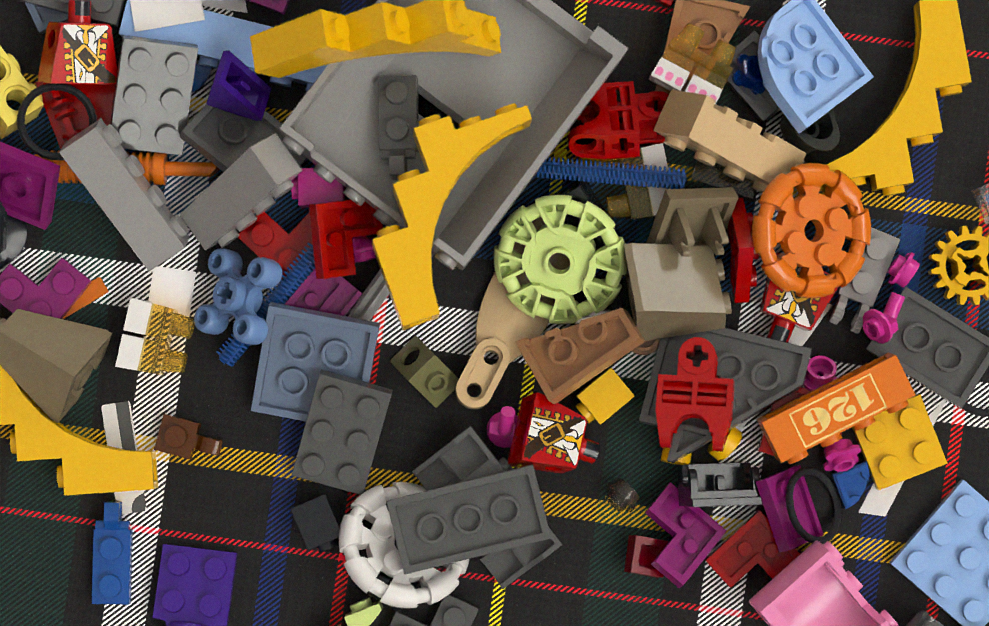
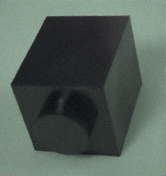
(318, 523)

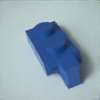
(112, 557)

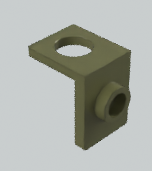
(427, 373)

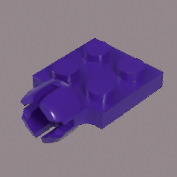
(194, 586)

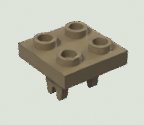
(694, 218)

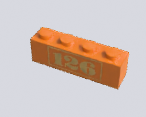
(836, 408)

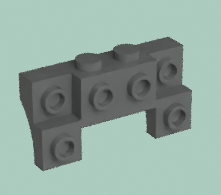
(470, 459)

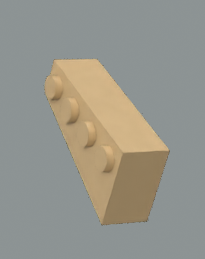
(724, 139)

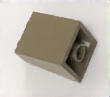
(675, 292)

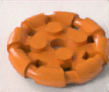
(831, 227)

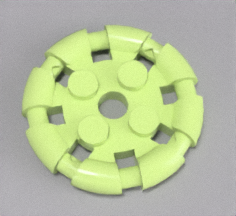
(563, 238)

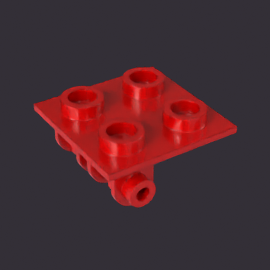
(69, 114)

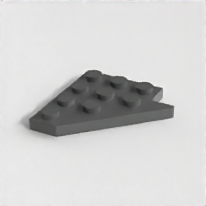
(761, 370)

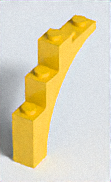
(373, 31)
(937, 65)
(446, 155)
(85, 464)

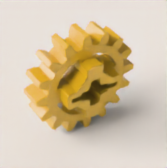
(954, 255)

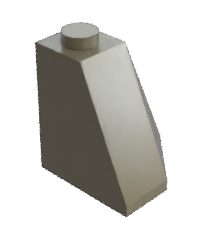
(50, 358)

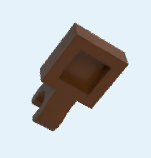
(182, 436)

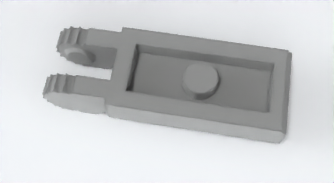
(869, 279)

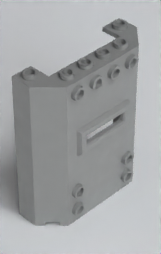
(544, 64)

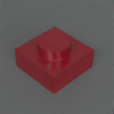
(640, 555)

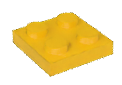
(900, 444)

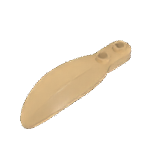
(497, 330)

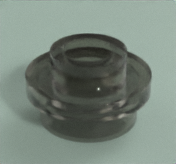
(621, 495)

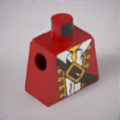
(78, 49)
(790, 309)
(550, 437)

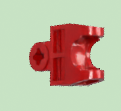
(603, 122)
(700, 395)

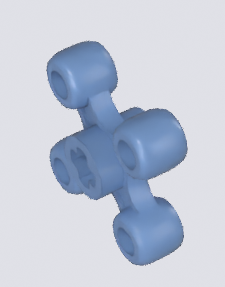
(238, 296)

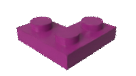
(50, 298)
(692, 536)

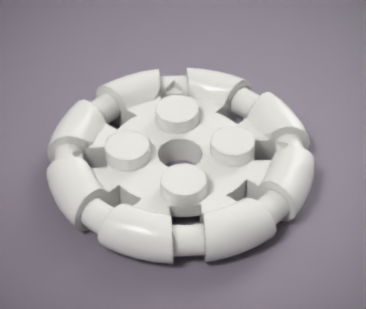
(384, 555)

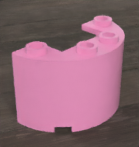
(817, 593)

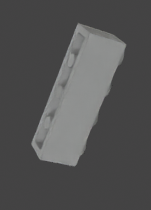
(241, 192)
(125, 194)

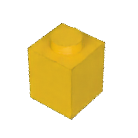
(603, 397)

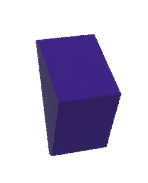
(238, 89)

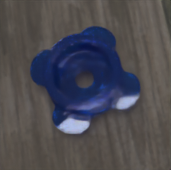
(741, 77)

